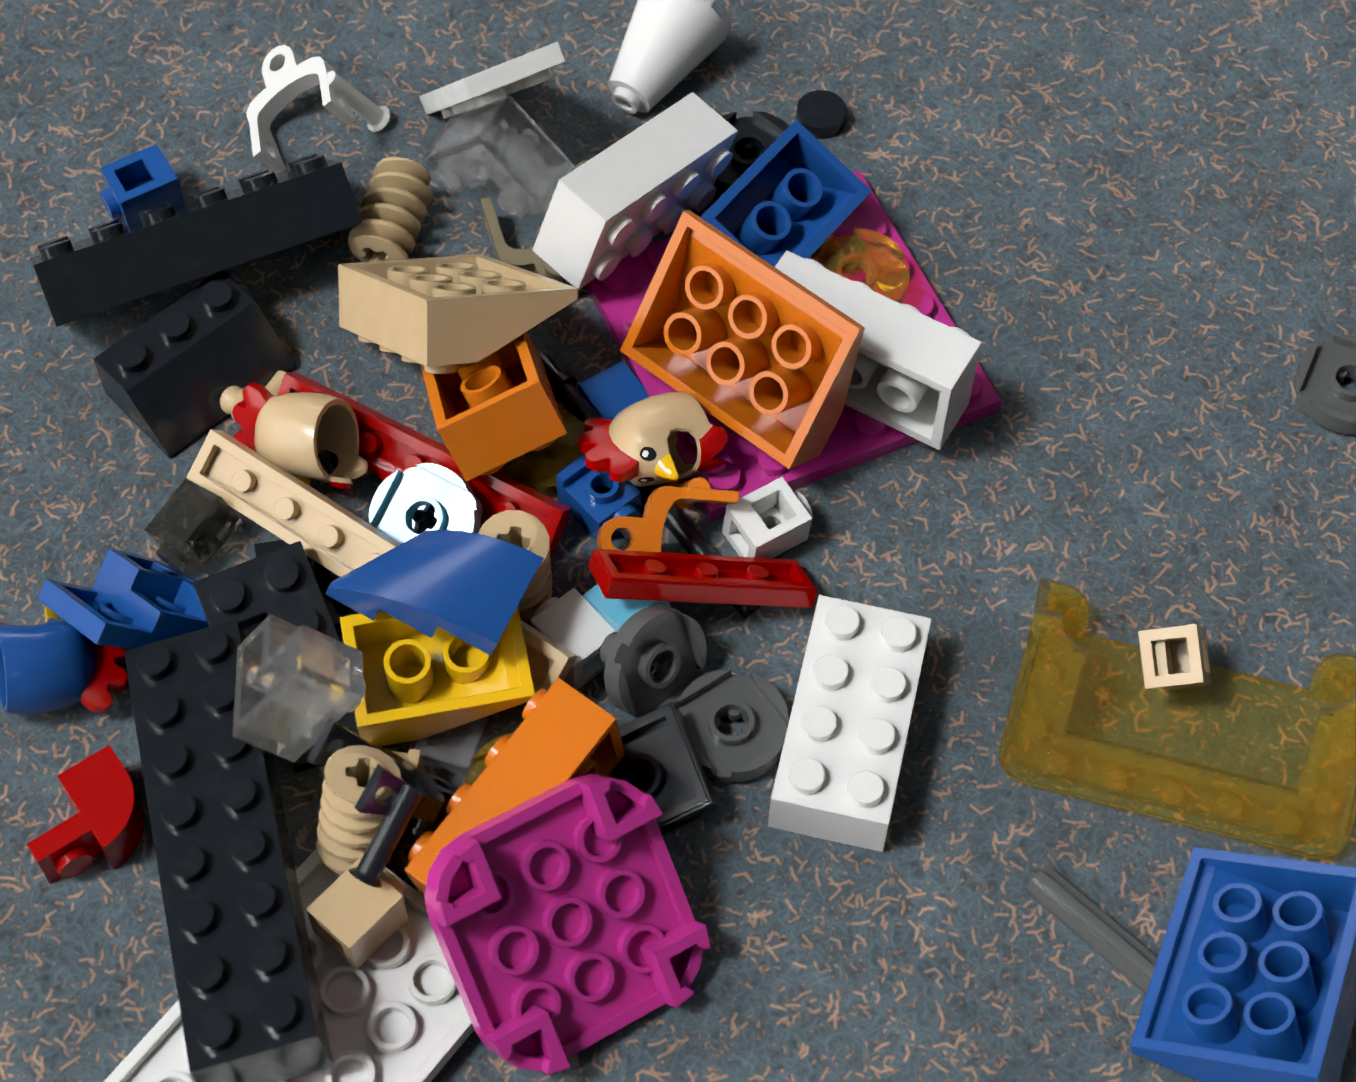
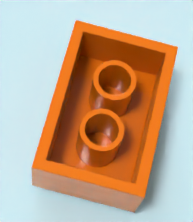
(495, 408)

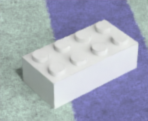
(634, 191)
(908, 365)
(849, 723)

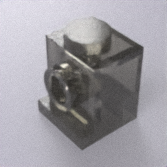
(193, 527)

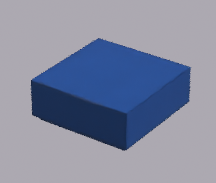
(612, 390)

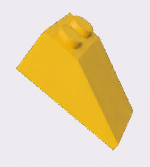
(432, 683)

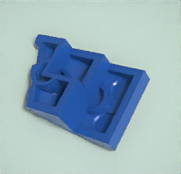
(446, 582)
(129, 603)

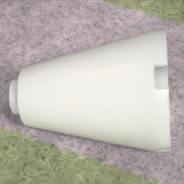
(662, 48)

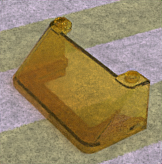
(1218, 758)

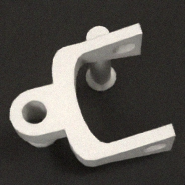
(289, 77)

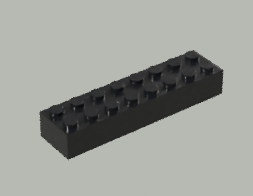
(224, 868)

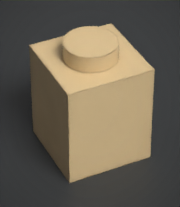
(357, 916)

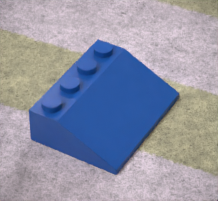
(1254, 972)

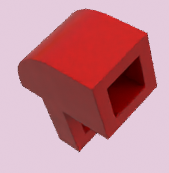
(106, 819)

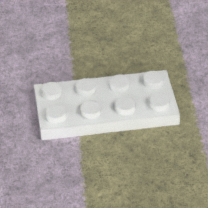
(494, 82)

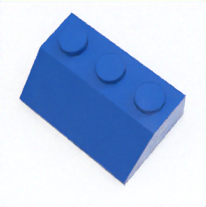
(788, 198)

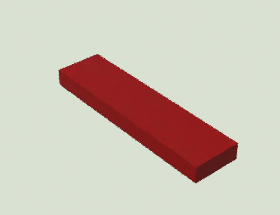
(701, 578)

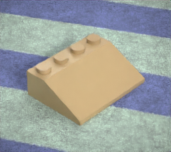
(445, 306)

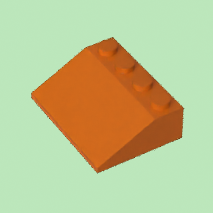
(745, 342)

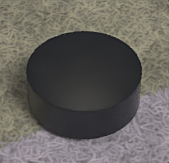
(822, 113)

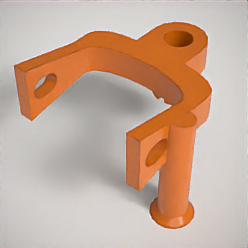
(647, 532)

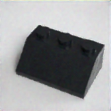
(186, 356)

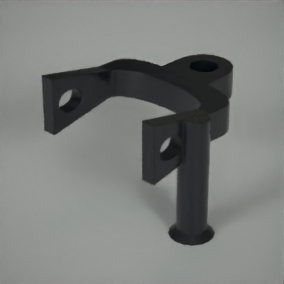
(415, 801)

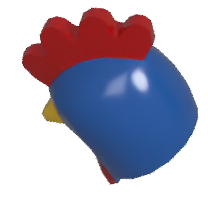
(56, 668)

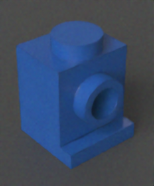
(138, 184)
(584, 490)

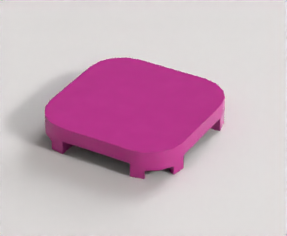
(564, 921)

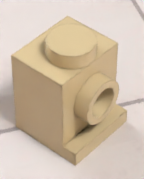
(1175, 657)

